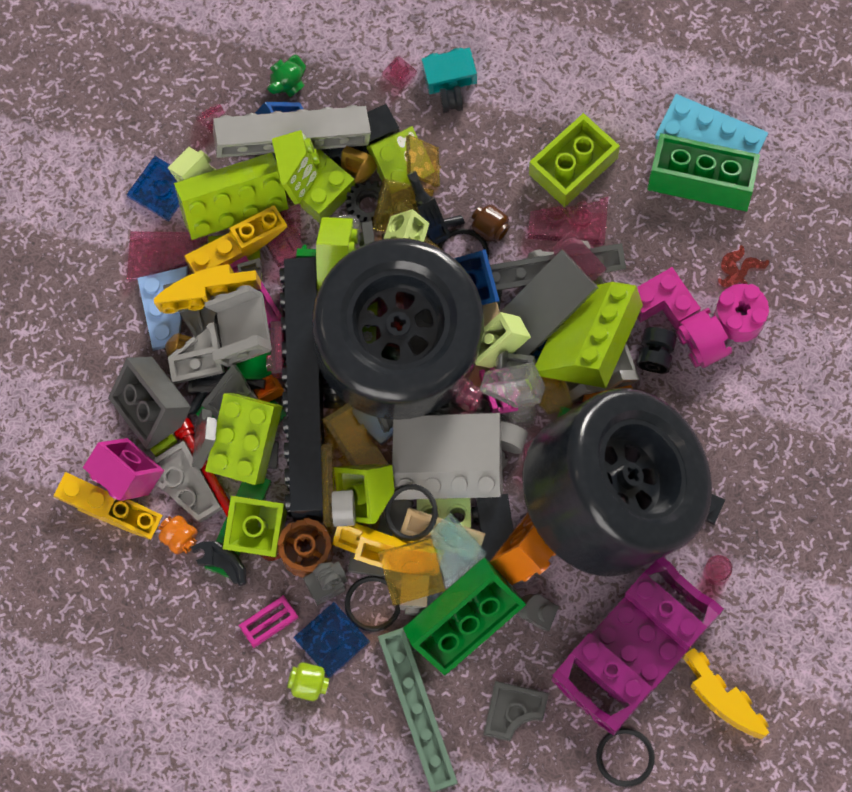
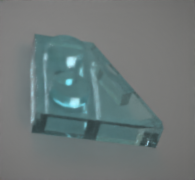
(455, 549)

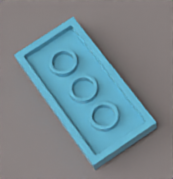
(703, 124)

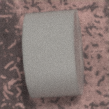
(512, 437)
(343, 508)

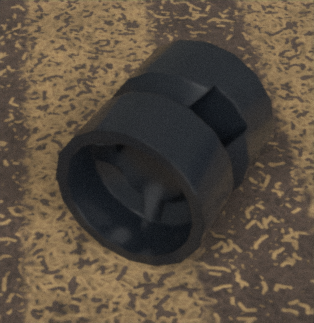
(656, 350)

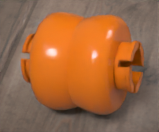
(177, 534)

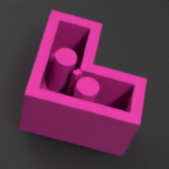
(667, 294)

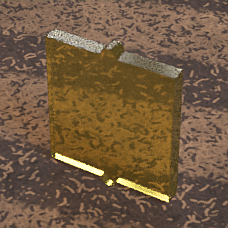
(423, 159)

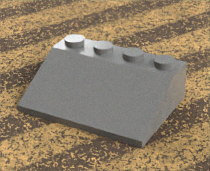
(448, 455)

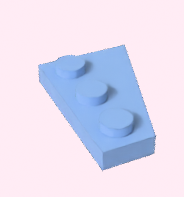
(160, 325)

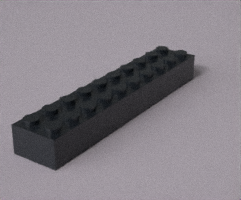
(304, 391)

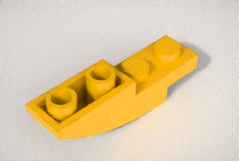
(242, 241)
(198, 287)
(99, 504)
(366, 542)
(731, 706)

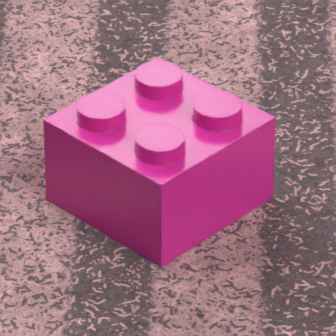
(123, 469)

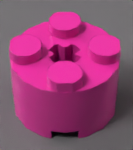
(745, 299)
(704, 338)

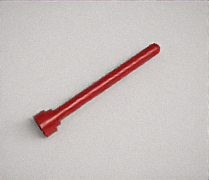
(186, 434)

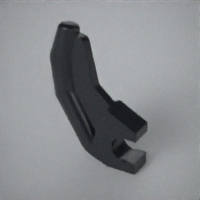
(225, 559)

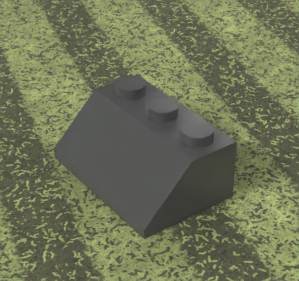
(148, 400)

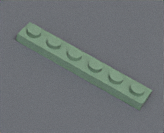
(417, 710)

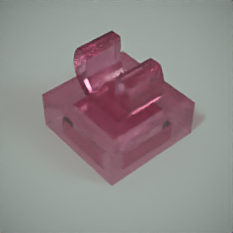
(399, 72)
(207, 116)

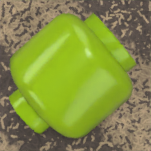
(307, 681)

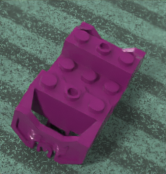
(638, 643)

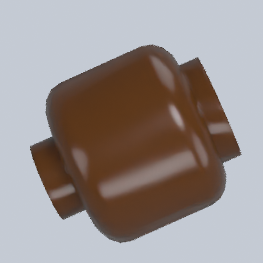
(490, 223)

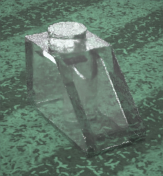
(514, 385)

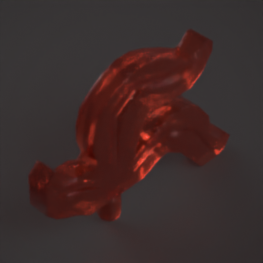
(735, 275)

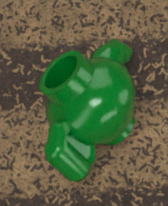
(287, 76)

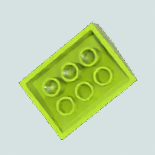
(592, 337)

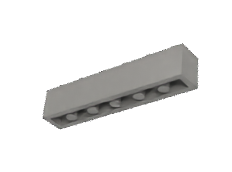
(325, 128)

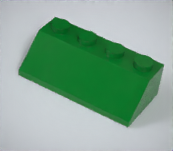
(703, 172)
(463, 616)

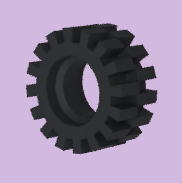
(358, 194)

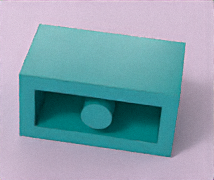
(449, 70)

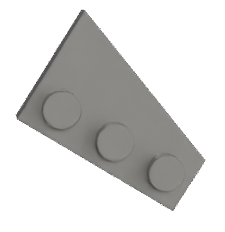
(186, 483)

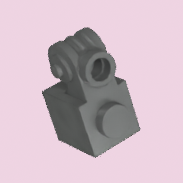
(326, 582)

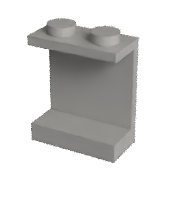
(241, 325)

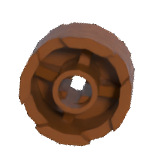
(298, 535)

